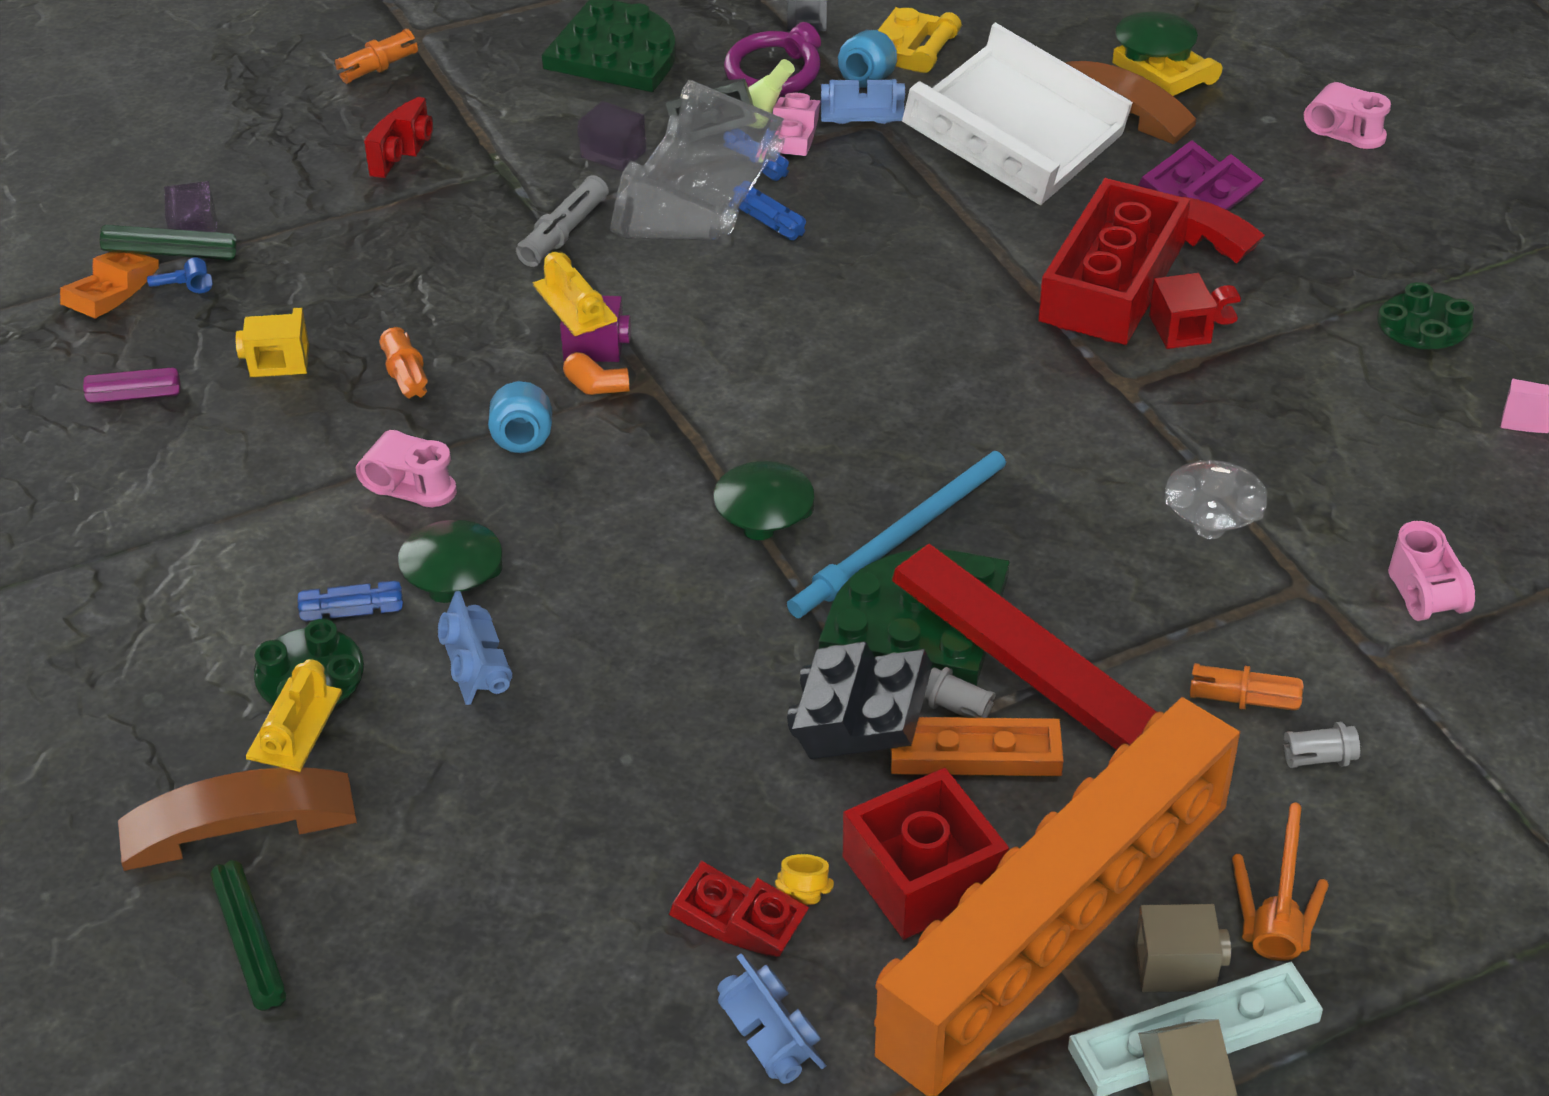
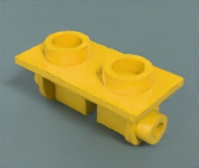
(572, 296)
(295, 718)

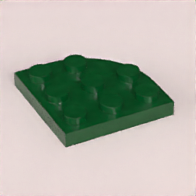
(614, 45)
(893, 621)

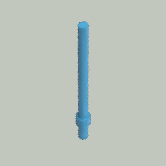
(831, 578)

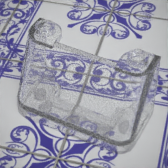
(698, 169)

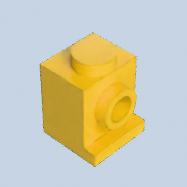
(274, 344)

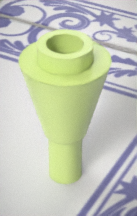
(767, 90)

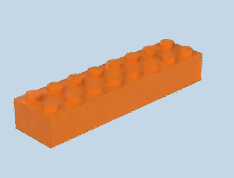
(1051, 897)

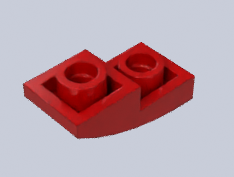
(398, 135)
(1226, 231)
(746, 917)

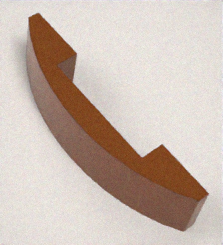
(1157, 110)
(230, 805)

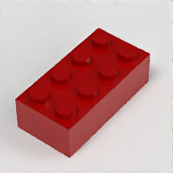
(1110, 261)

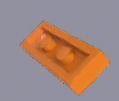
(982, 747)

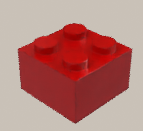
(920, 849)

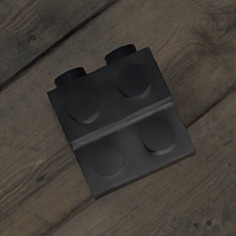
(859, 700)

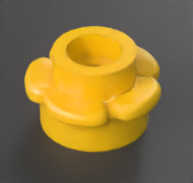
(804, 878)

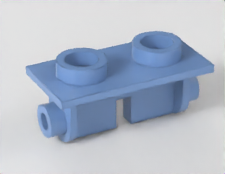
(880, 104)
(473, 649)
(786, 1037)

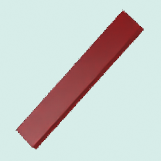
(1024, 647)

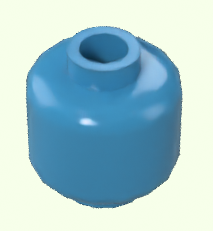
(867, 57)
(520, 417)

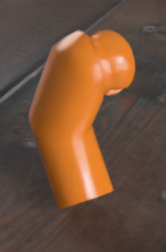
(592, 378)

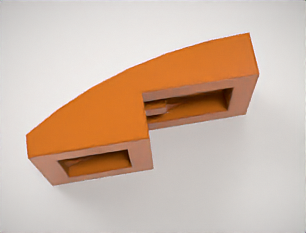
(113, 281)

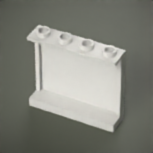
(1019, 115)

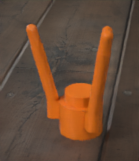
(1278, 926)

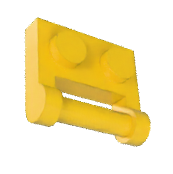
(909, 28)
(1171, 74)

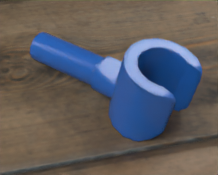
(193, 274)

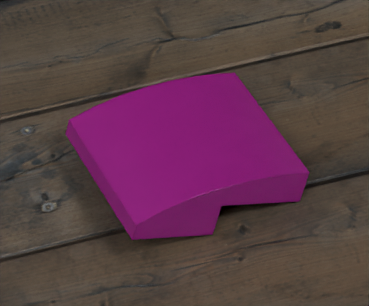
(1200, 176)

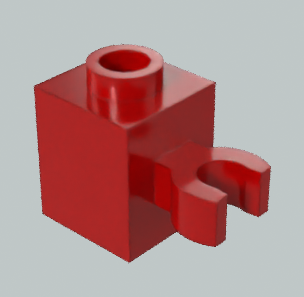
(1187, 311)

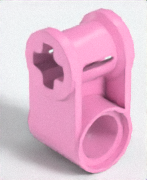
(1348, 113)
(406, 468)
(1429, 572)

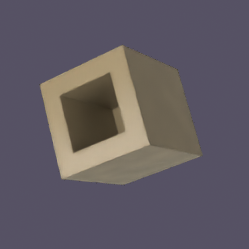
(1180, 947)
(1188, 1060)

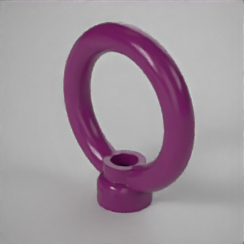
(799, 42)

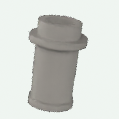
(957, 695)
(1322, 746)

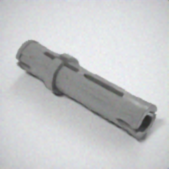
(553, 229)

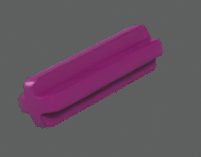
(131, 385)

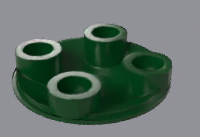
(1156, 36)
(1426, 318)
(764, 497)
(450, 558)
(316, 641)

